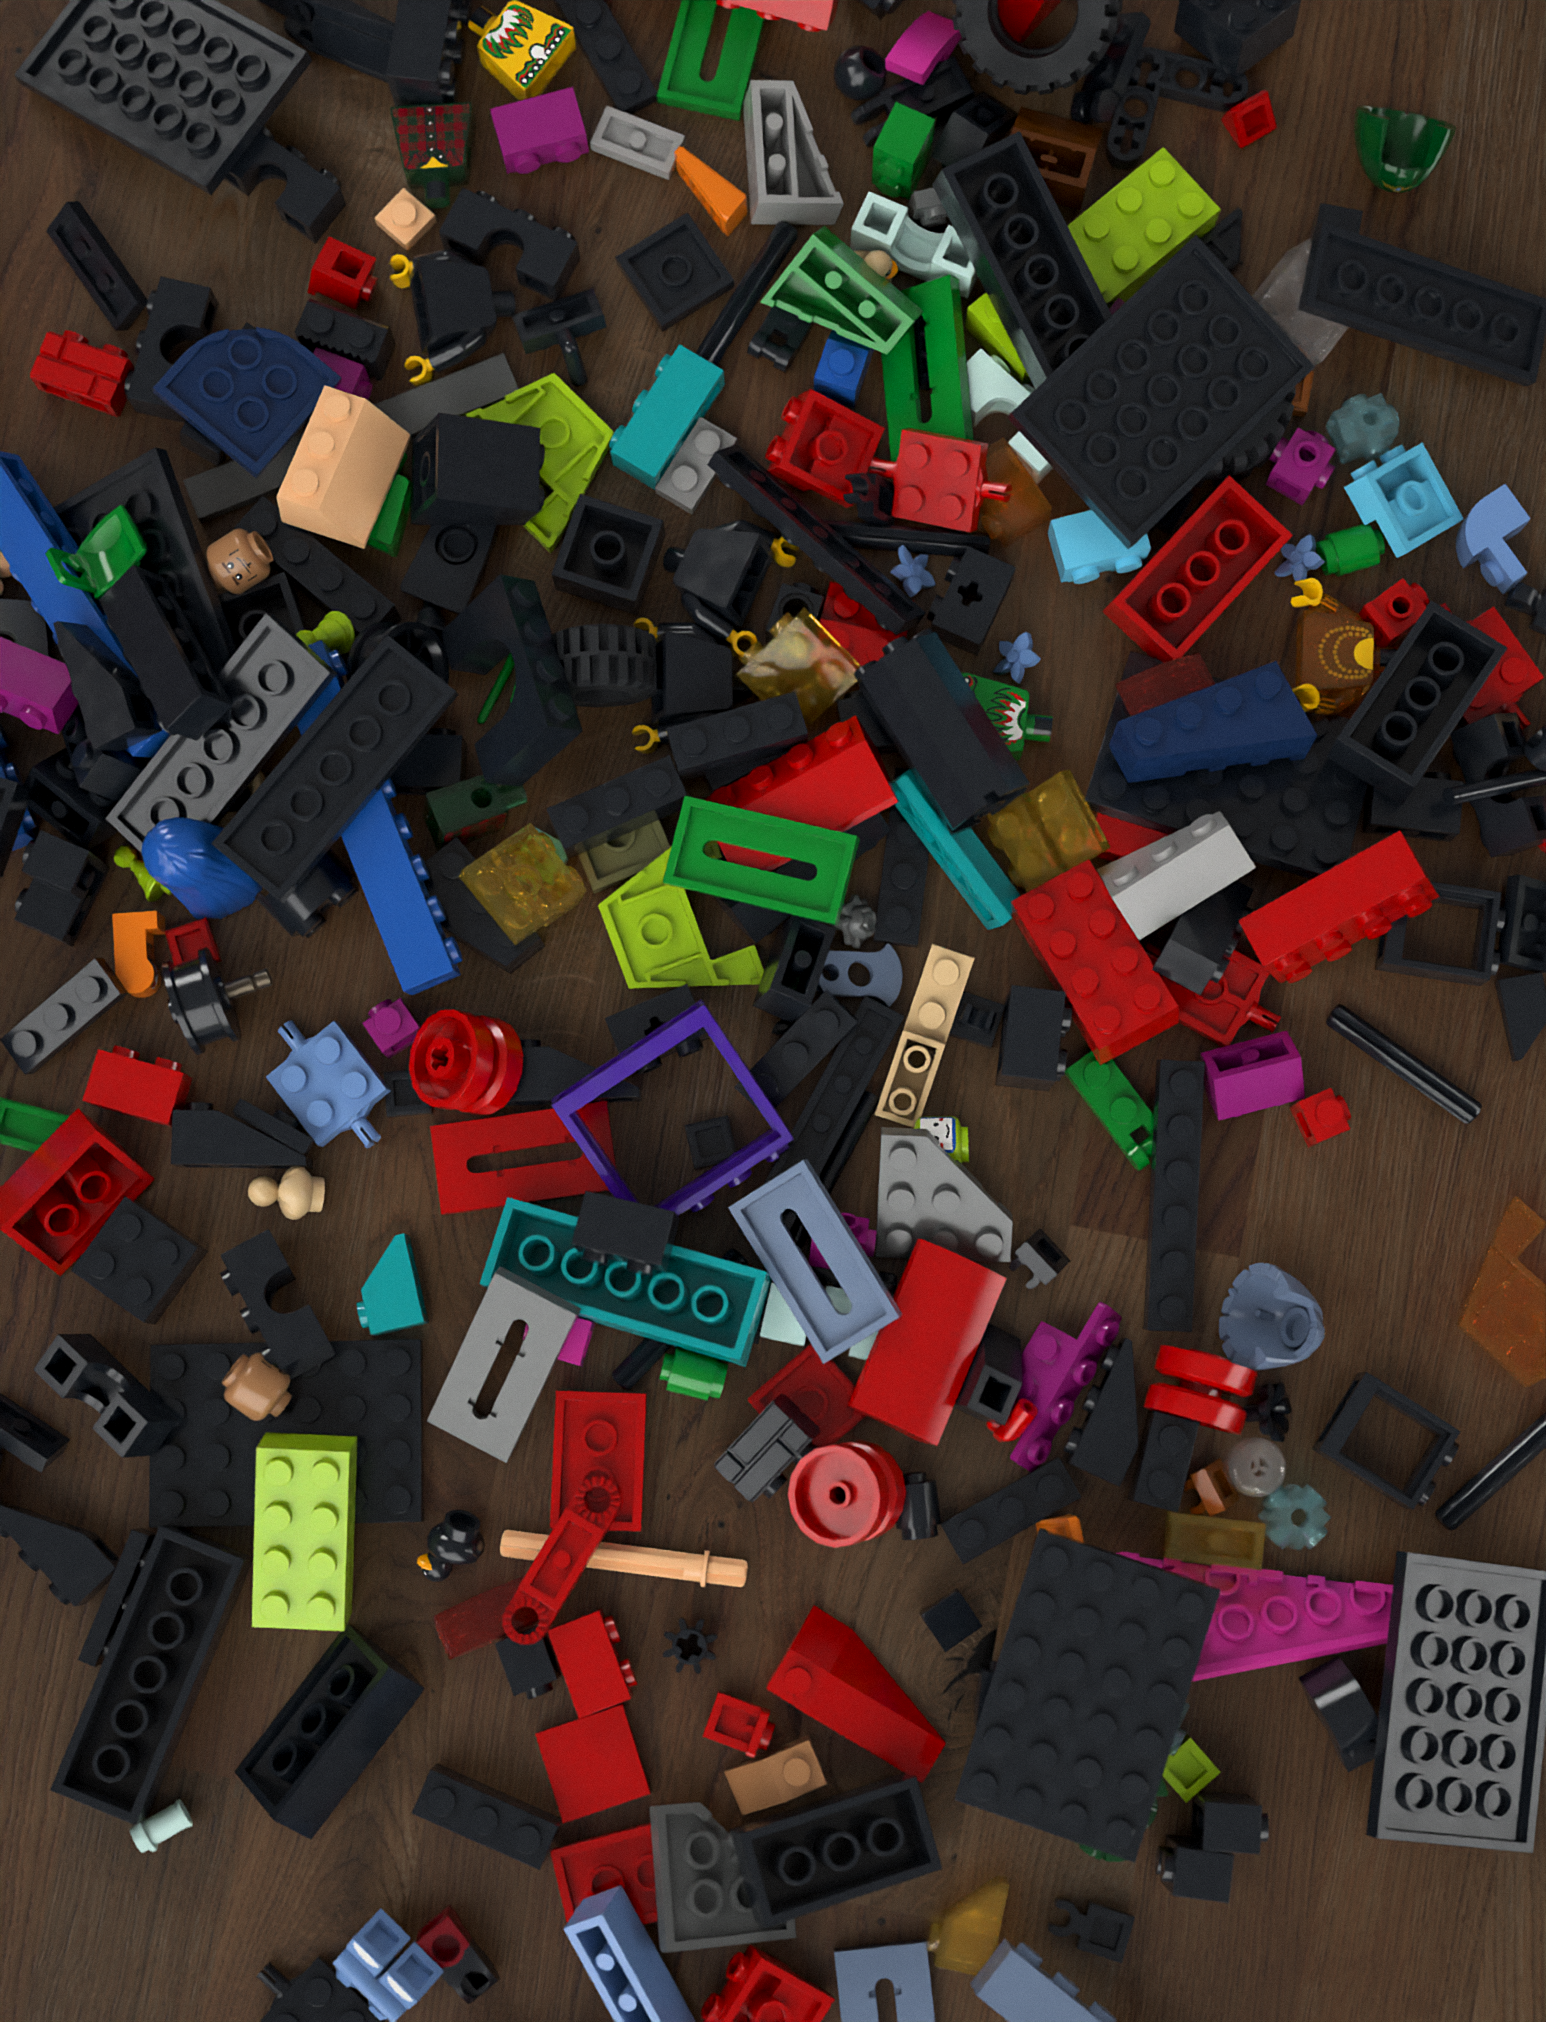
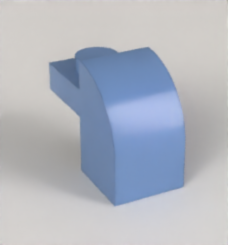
(1485, 537)

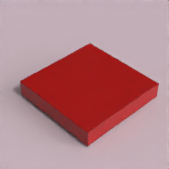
(817, 1390)
(593, 1763)

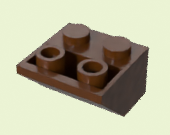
(1061, 151)

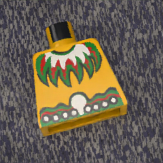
(522, 47)

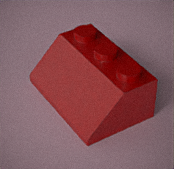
(68, 1191)

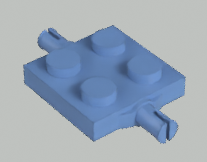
(328, 1084)

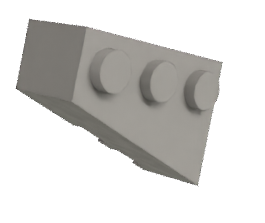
(783, 162)
(1175, 873)

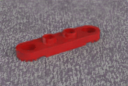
(561, 1561)

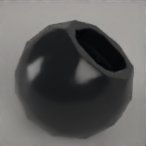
(860, 73)

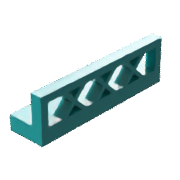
(959, 855)

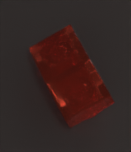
(1164, 683)
(479, 1620)

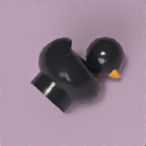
(452, 1542)

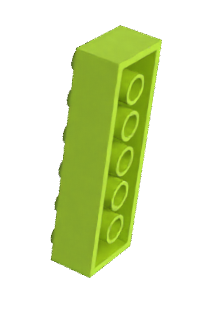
(1121, 240)

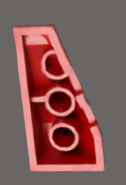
(848, 1690)

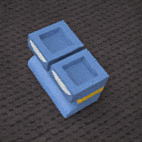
(385, 1981)

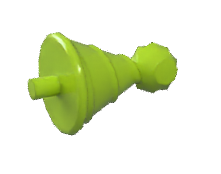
(334, 631)
(127, 857)

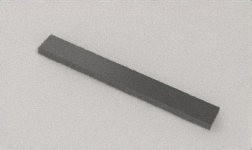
(458, 393)

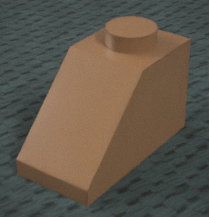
(776, 1776)

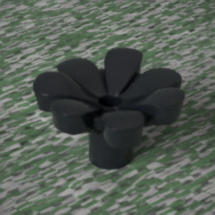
(1271, 1411)

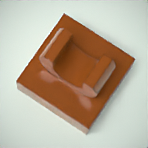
(1212, 1487)

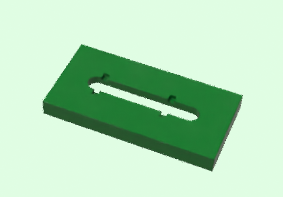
(681, 79)
(945, 362)
(709, 821)

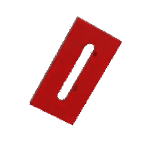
(468, 1192)

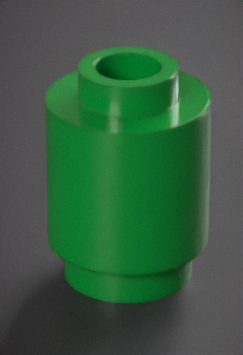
(1350, 550)
(693, 1374)

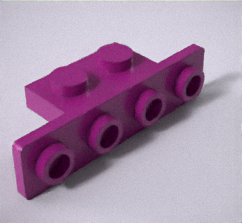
(1054, 1375)

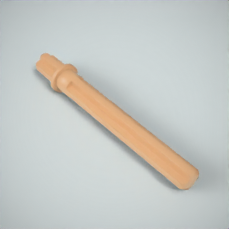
(639, 1560)

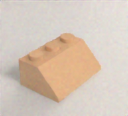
(342, 468)

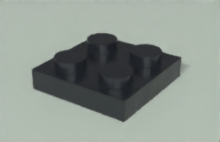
(675, 272)

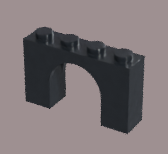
(542, 710)

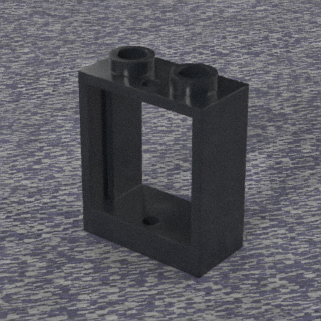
(1485, 958)
(1345, 1417)

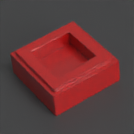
(189, 938)

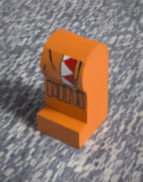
(135, 951)

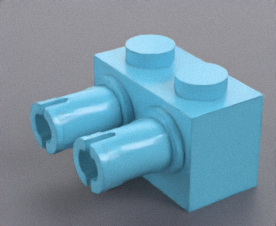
(1088, 547)

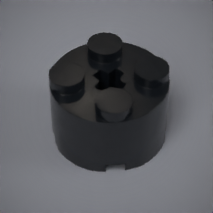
(325, 885)

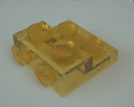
(801, 660)
(1047, 831)
(524, 883)

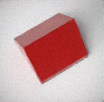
(1250, 119)

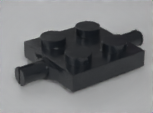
(314, 1997)

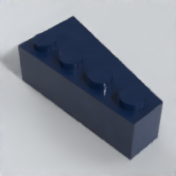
(1219, 726)

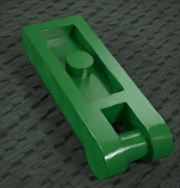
(1114, 1105)

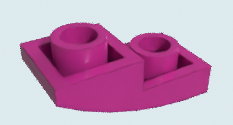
(922, 47)

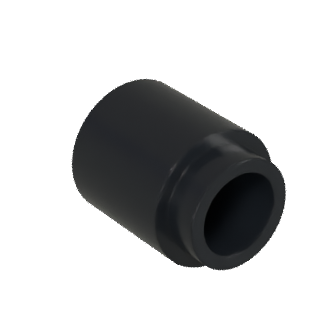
(920, 1508)

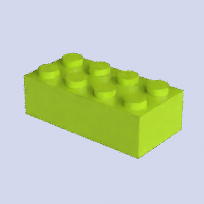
(304, 1531)

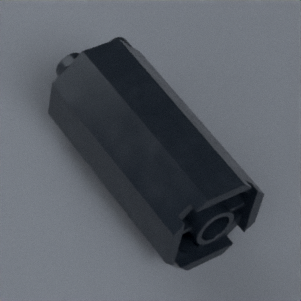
(941, 731)

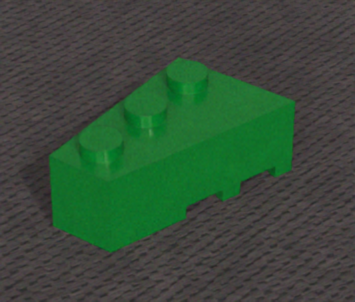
(841, 292)

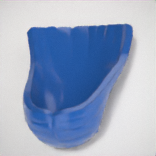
(195, 871)

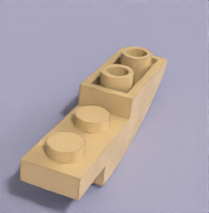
(924, 1035)

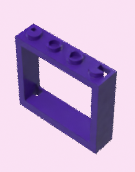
(729, 1171)

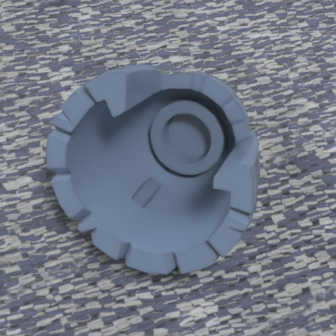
(1269, 1319)

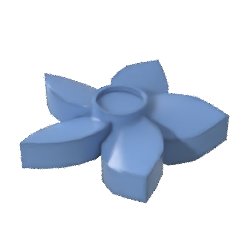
(1300, 559)
(912, 572)
(1017, 657)

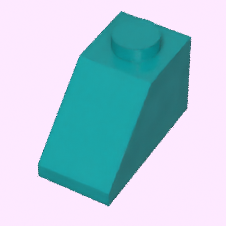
(393, 1291)

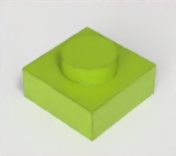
(1189, 1769)

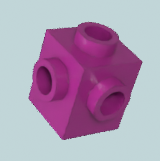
(1301, 465)

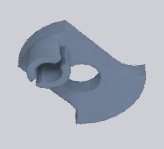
(884, 973)

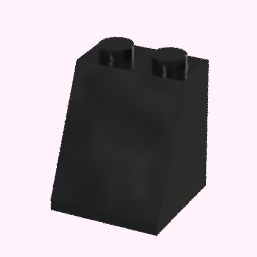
(476, 472)

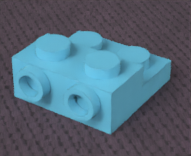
(1404, 498)

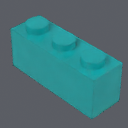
(666, 415)

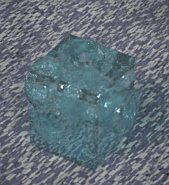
(1363, 428)
(1278, 1517)

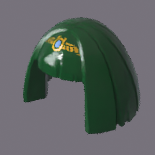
(1399, 147)

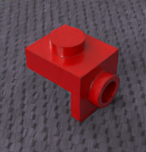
(739, 1724)

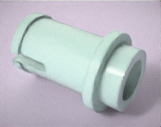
(161, 1826)

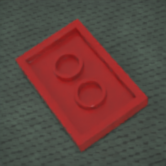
(600, 1438)
(605, 1863)

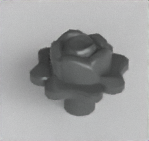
(856, 921)

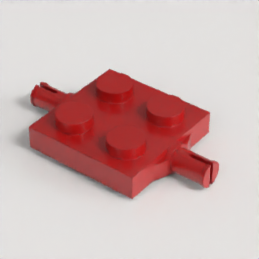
(940, 479)
(1510, 677)
(1225, 1004)

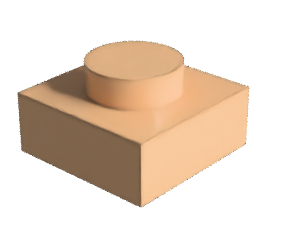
(405, 219)

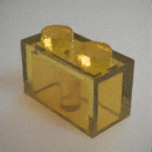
(1214, 1540)

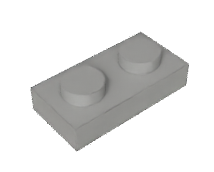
(637, 142)
(688, 474)

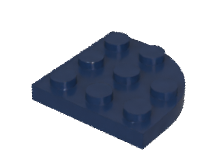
(247, 391)

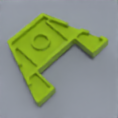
(573, 445)
(660, 937)

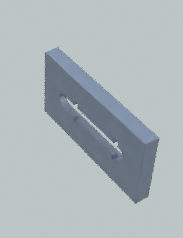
(762, 1223)
(902, 1963)

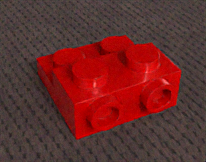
(822, 446)
(854, 626)
(765, 1991)

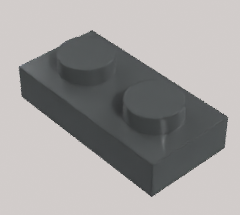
(926, 208)

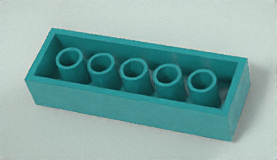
(694, 1305)

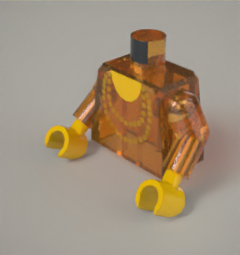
(1333, 652)

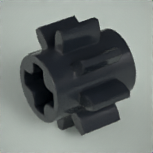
(702, 1642)

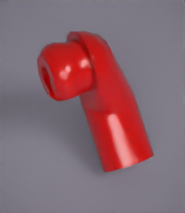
(1017, 1422)

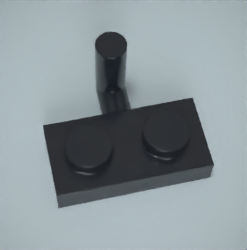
(560, 324)

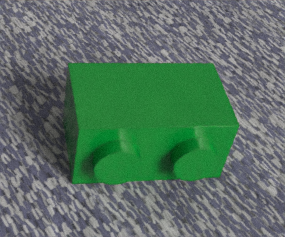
(902, 151)

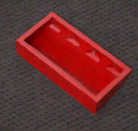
(927, 1351)

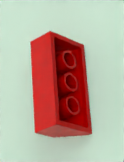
(819, 783)

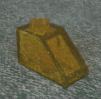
(969, 1928)

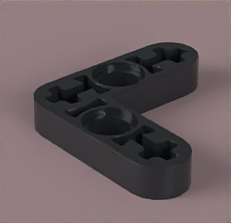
(1162, 83)

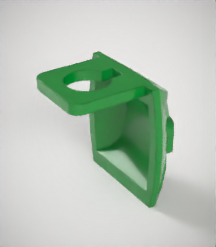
(103, 555)

